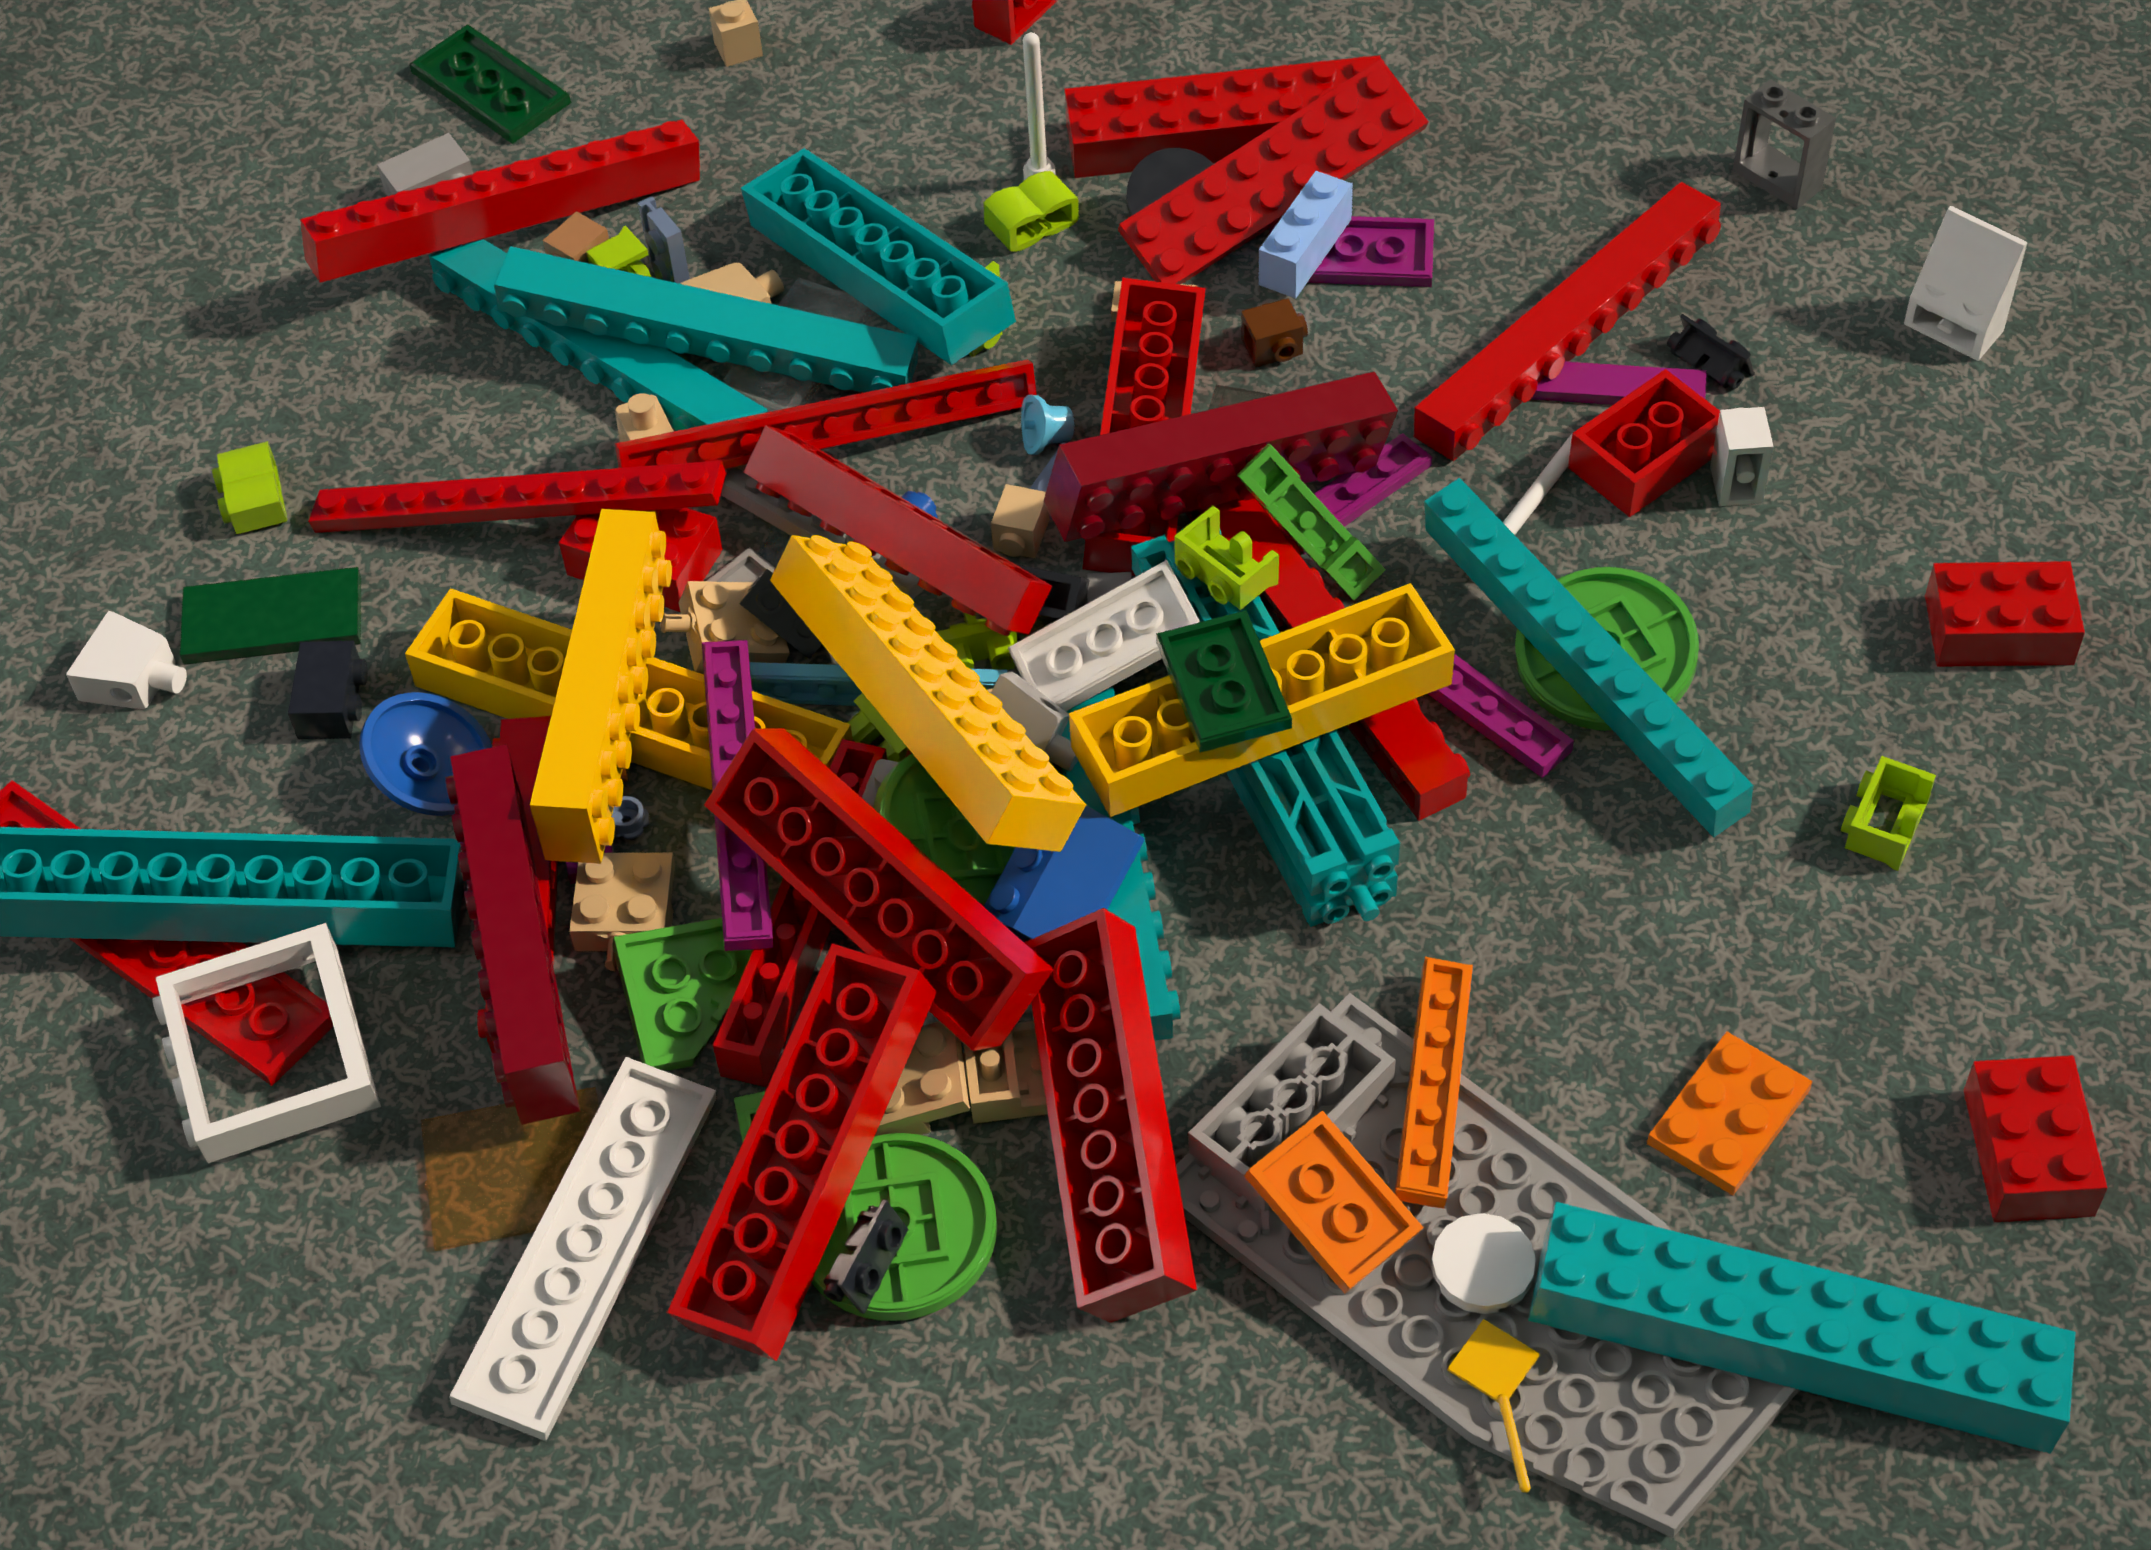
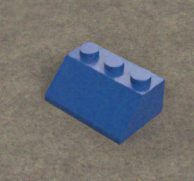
(1054, 888)

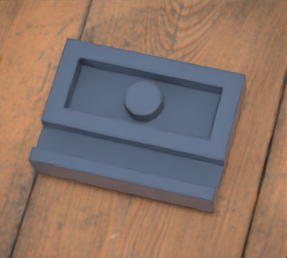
(663, 243)

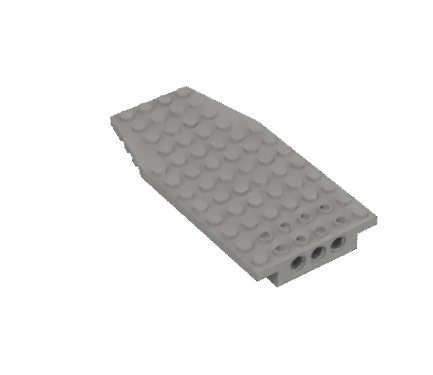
(1590, 1412)

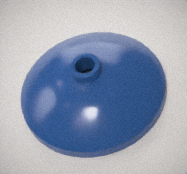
(419, 733)

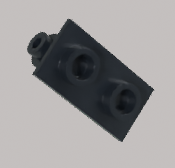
(1700, 341)
(774, 611)
(875, 1242)

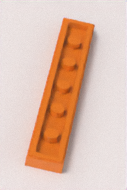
(1433, 1083)

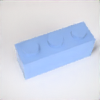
(1305, 234)

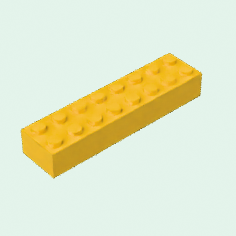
(1328, 675)
(601, 688)

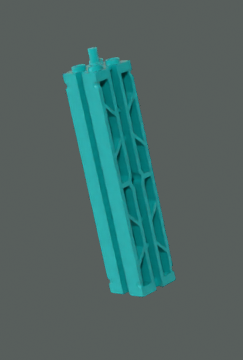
(1305, 798)

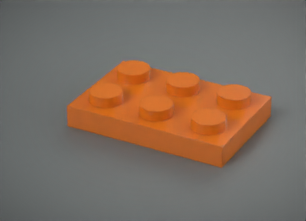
(1729, 1113)
(1333, 1201)

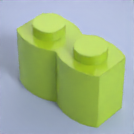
(1031, 211)
(249, 488)

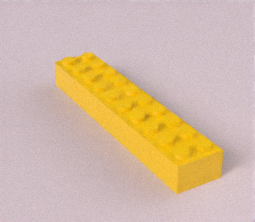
(514, 669)
(928, 695)

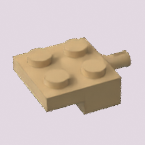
(714, 614)
(621, 898)
(1006, 1078)
(930, 1084)

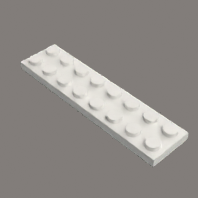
(583, 1249)

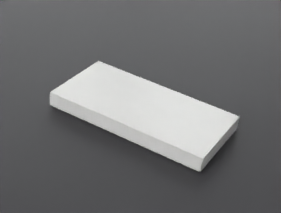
(1104, 638)

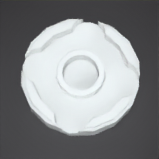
(1483, 1263)

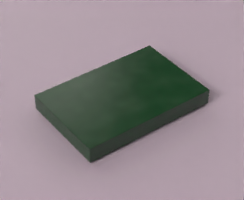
(1223, 681)

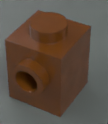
(1273, 332)

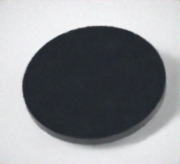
(1161, 174)

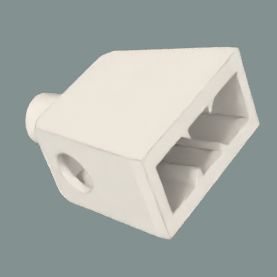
(124, 665)

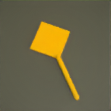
(1496, 1366)

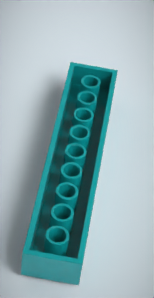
(228, 886)
(1805, 1327)

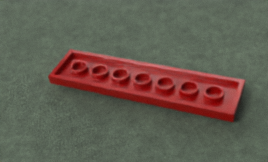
(1263, 178)

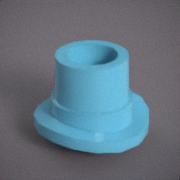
(1044, 424)

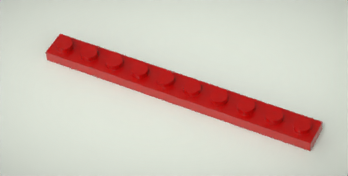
(843, 418)
(518, 497)

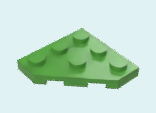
(677, 988)

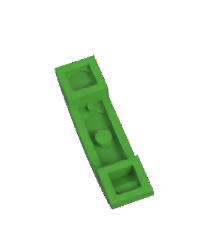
(1310, 522)

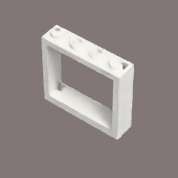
(288, 1115)

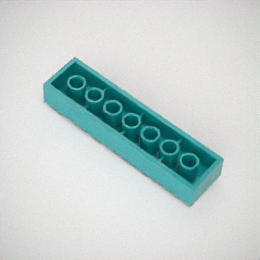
(879, 255)

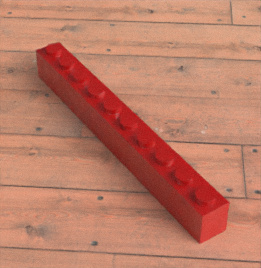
(499, 200)
(1566, 321)
(1398, 739)

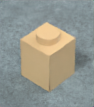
(735, 32)
(1019, 521)

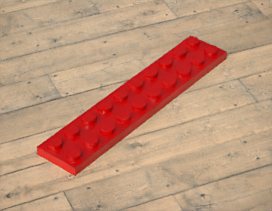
(258, 1024)

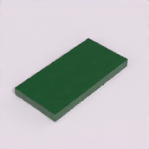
(490, 83)
(269, 614)

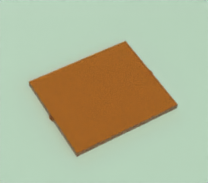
(494, 1174)

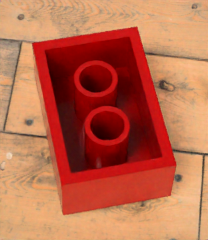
(1645, 442)
(691, 546)
(2004, 614)
(2034, 1139)

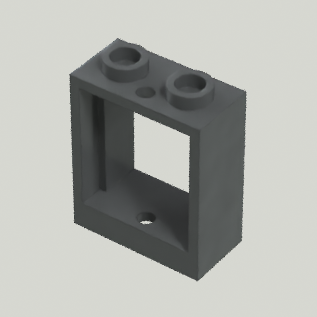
(1757, 160)

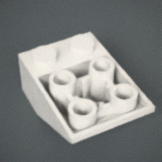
(1966, 284)

